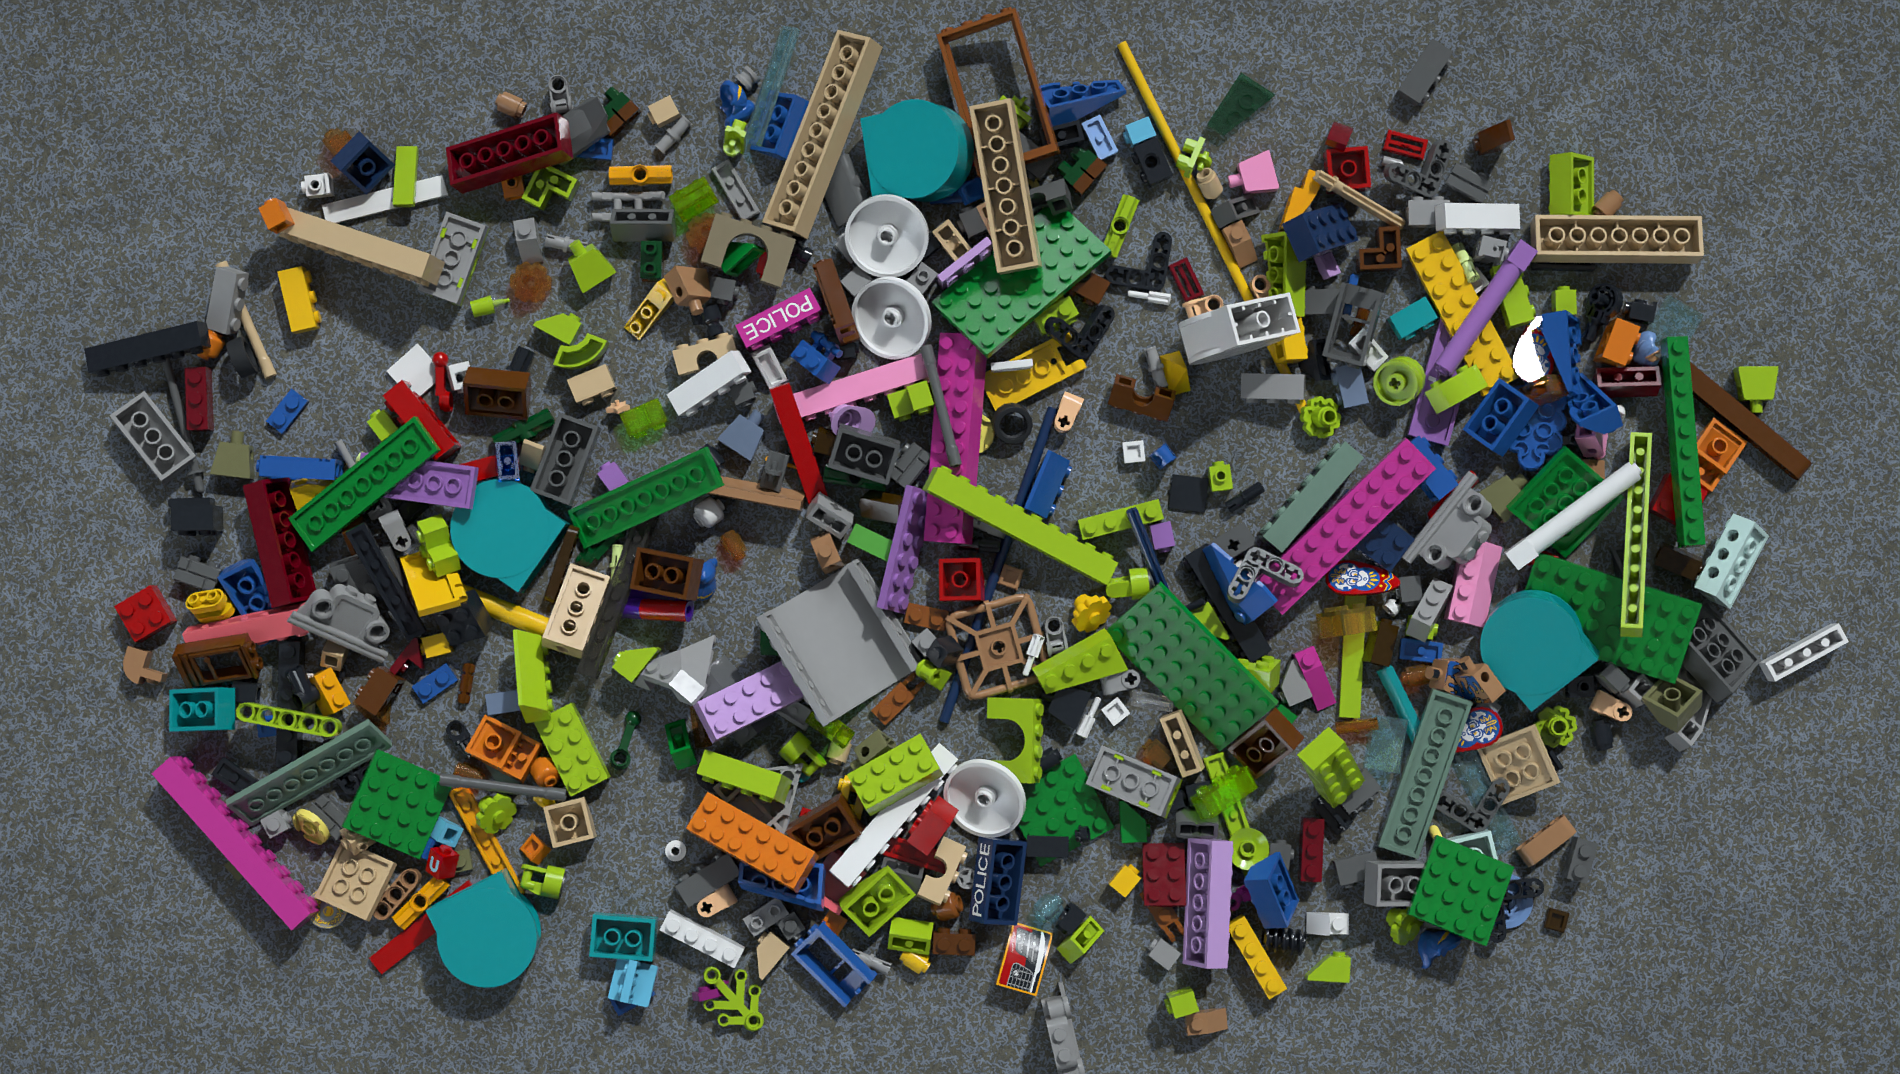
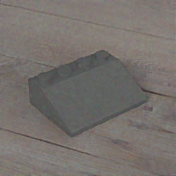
(1718, 654)

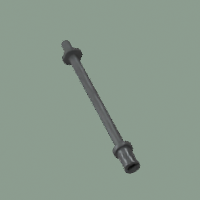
(195, 471)

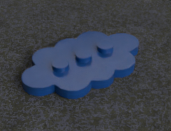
(1541, 434)

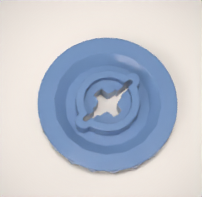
(1518, 908)

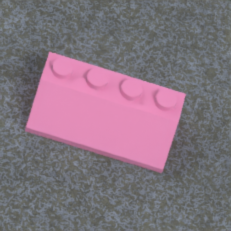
(1474, 587)

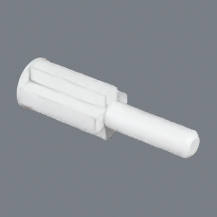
(1153, 297)
(1033, 651)
(1088, 720)

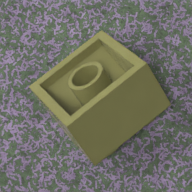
(1673, 703)

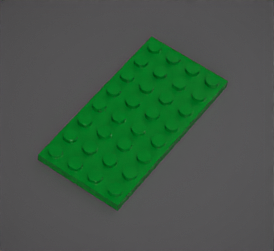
(997, 307)
(1598, 604)
(1191, 666)

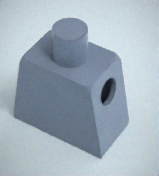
(744, 435)

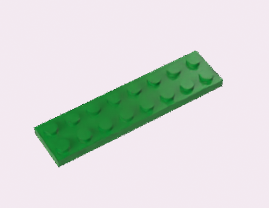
(364, 484)
(646, 497)

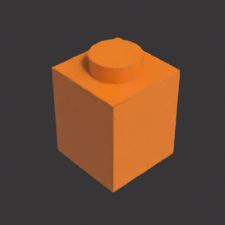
(276, 215)

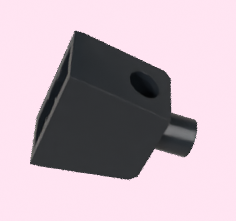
(1067, 704)

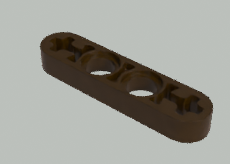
(562, 564)

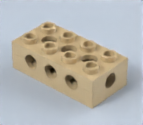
(569, 599)

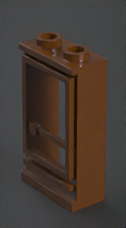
(836, 301)
(185, 661)

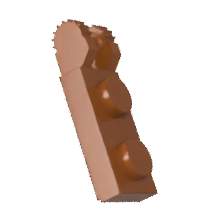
(896, 700)
(1165, 916)

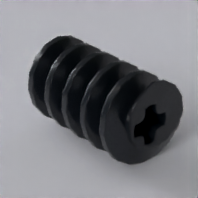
(1284, 940)

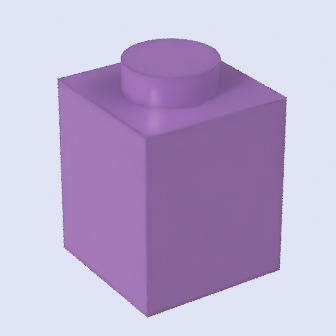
(612, 475)
(1162, 536)

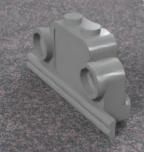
(1455, 528)
(345, 619)
(1062, 1033)

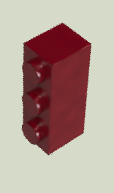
(1628, 381)
(199, 399)
(1311, 849)

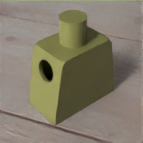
(234, 458)
(1501, 493)
(872, 747)

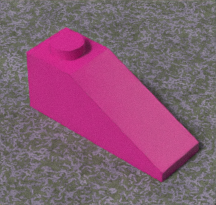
(1315, 677)

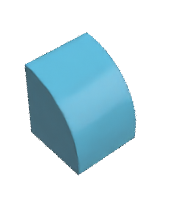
(446, 832)

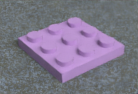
(965, 263)

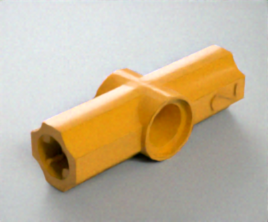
(627, 175)
(412, 910)

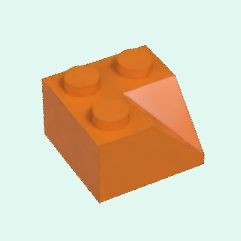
(1617, 343)

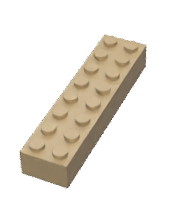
(1005, 186)
(1617, 239)
(363, 248)

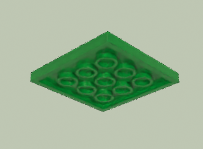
(1554, 489)
(397, 804)
(1062, 804)
(1460, 890)

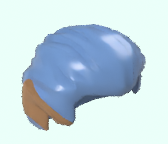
(1646, 350)

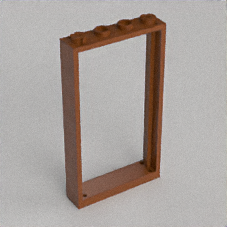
(988, 21)

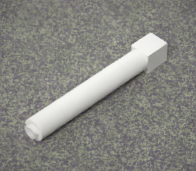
(1573, 515)

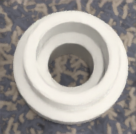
(682, 850)

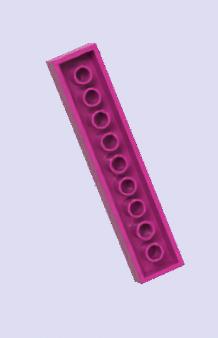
(962, 380)
(1350, 520)
(236, 841)

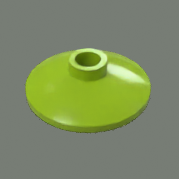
(1258, 844)

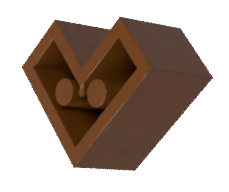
(1385, 255)
(379, 689)

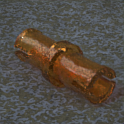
(1357, 726)

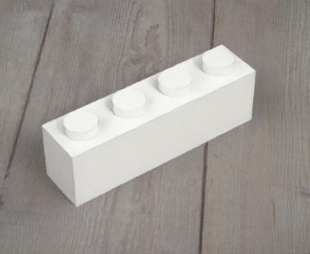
(1477, 217)
(709, 383)
(1803, 652)
(702, 938)

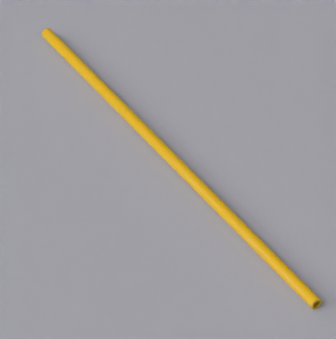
(1193, 189)

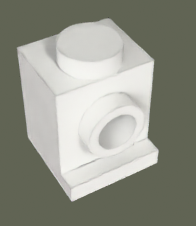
(324, 189)
(453, 371)

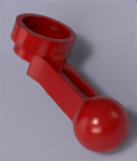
(440, 361)

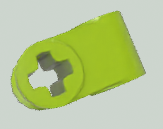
(932, 674)

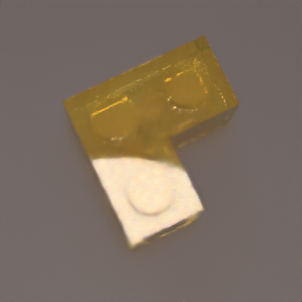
(1346, 621)

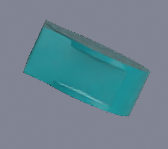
(917, 151)
(506, 533)
(1535, 645)
(487, 931)

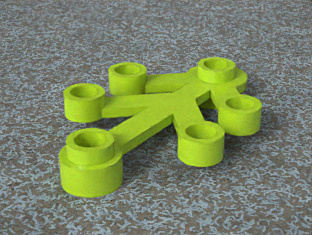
(735, 1002)

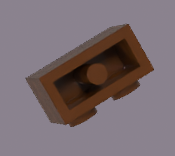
(954, 942)

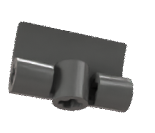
(845, 190)

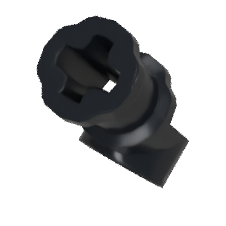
(462, 739)

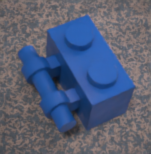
(814, 360)

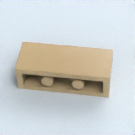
(1182, 743)

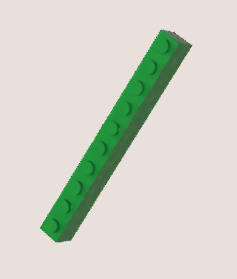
(1682, 442)

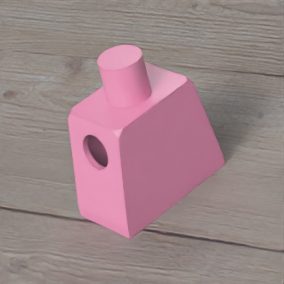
(1255, 175)
(1591, 442)

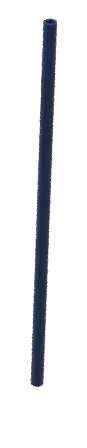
(1000, 558)

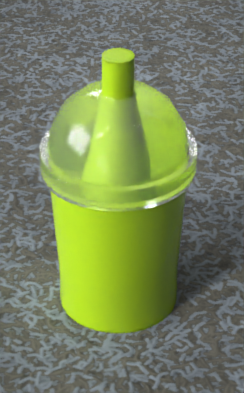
(488, 305)

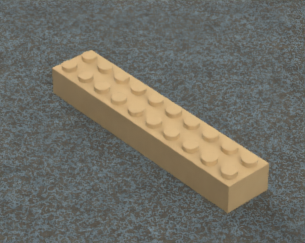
(822, 134)

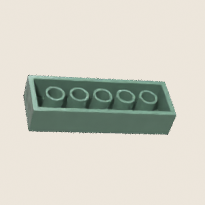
(1311, 497)

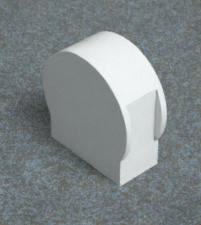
(1238, 328)

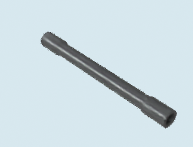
(951, 447)
(548, 793)

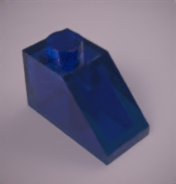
(506, 461)

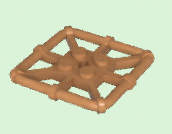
(986, 639)

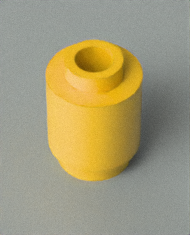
(915, 961)

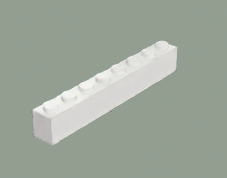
(887, 825)

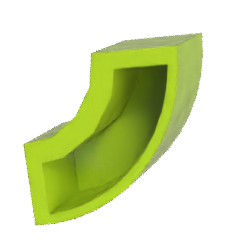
(582, 354)
(1455, 389)

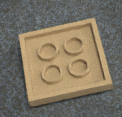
(1521, 761)
(355, 882)

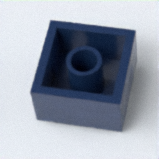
(362, 162)

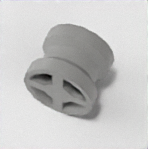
(747, 78)
(965, 881)

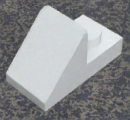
(1376, 354)
(1327, 923)

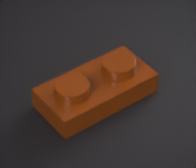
(926, 616)

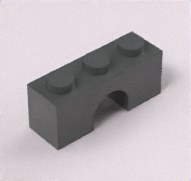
(1051, 195)

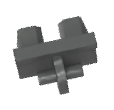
(774, 470)

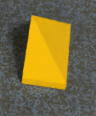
(1175, 372)

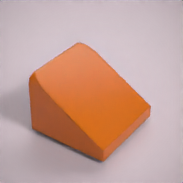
(535, 849)

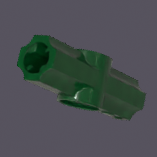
(526, 428)
(842, 478)

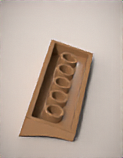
(753, 493)

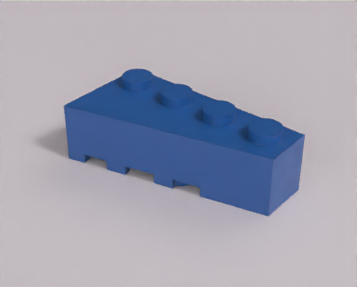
(810, 894)

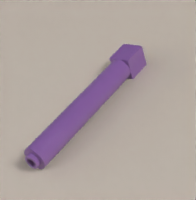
(1515, 264)

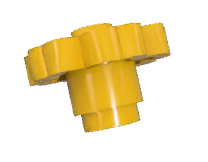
(1090, 612)

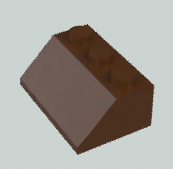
(497, 393)

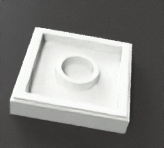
(415, 368)

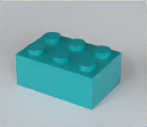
(201, 709)
(623, 936)

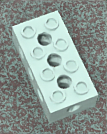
(1737, 561)

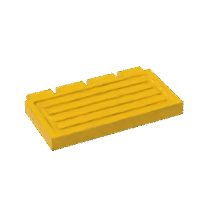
(427, 590)

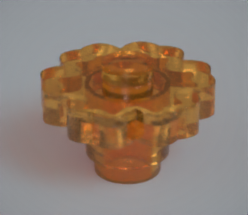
(699, 231)
(531, 282)

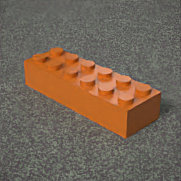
(752, 842)

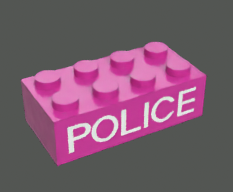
(779, 320)

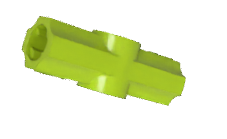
(1124, 214)

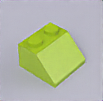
(633, 662)

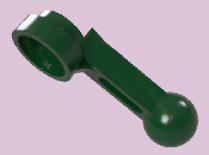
(588, 554)
(632, 720)

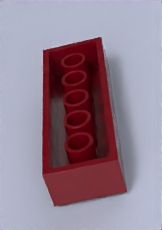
(509, 153)
(278, 542)

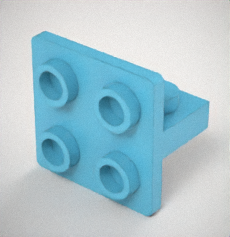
(633, 982)

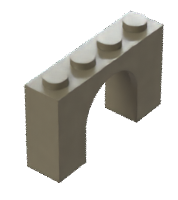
(777, 246)

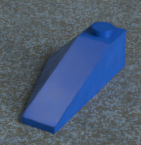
(1077, 101)
(1563, 336)
(1593, 408)
(246, 587)
(1258, 598)

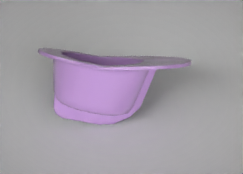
(853, 416)

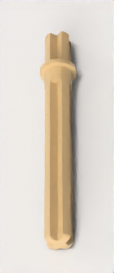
(1333, 184)

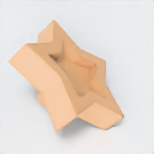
(617, 407)

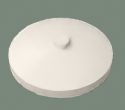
(886, 236)
(891, 317)
(986, 796)

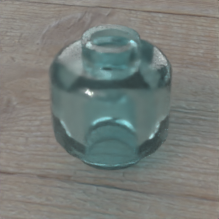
(1048, 908)

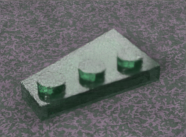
(1238, 104)

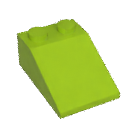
(876, 899)

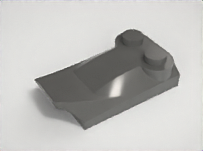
(586, 125)

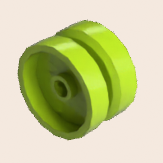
(1398, 369)

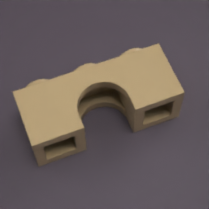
(687, 356)
(935, 889)

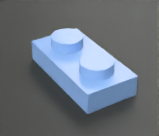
(1099, 137)

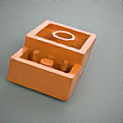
(1717, 452)
(504, 748)

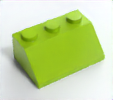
(1571, 184)

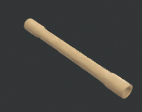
(263, 360)

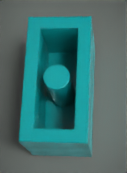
(1412, 318)

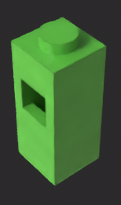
(870, 542)

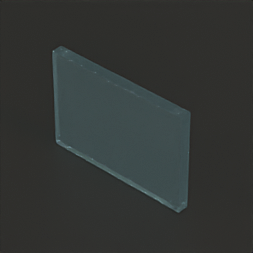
(1386, 745)

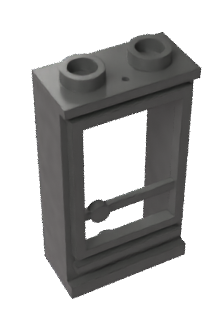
(1358, 297)

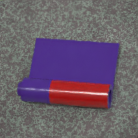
(657, 607)

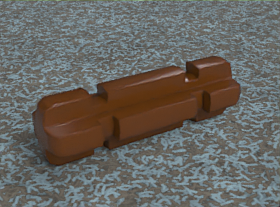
(1361, 314)
(466, 683)

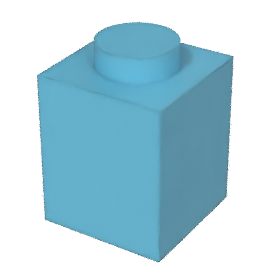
(1139, 132)

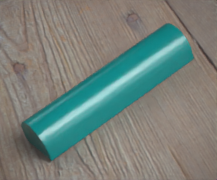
(1399, 699)

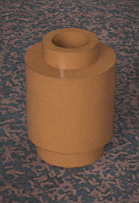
(511, 105)
(1608, 203)

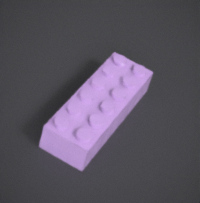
(747, 701)
(1207, 903)

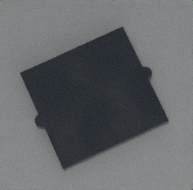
(1188, 493)

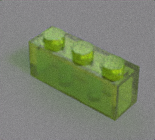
(1223, 792)

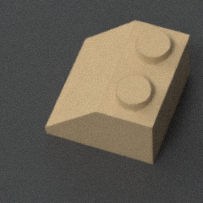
(569, 822)

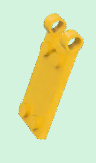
(1022, 384)

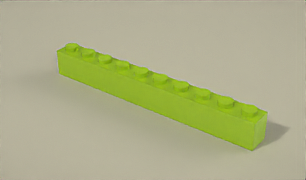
(1019, 525)
(1636, 538)

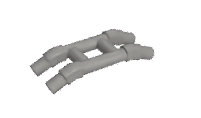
(617, 199)

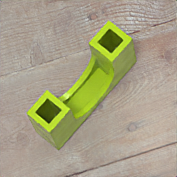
(1027, 715)

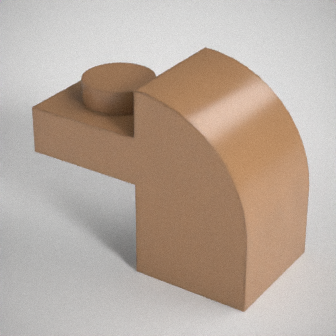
(136, 666)

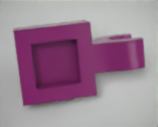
(1241, 894)
(707, 993)

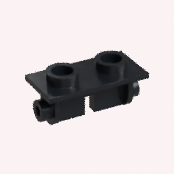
(1335, 817)

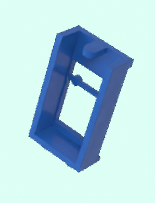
(299, 468)
(852, 983)

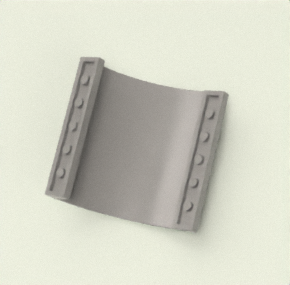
(840, 642)

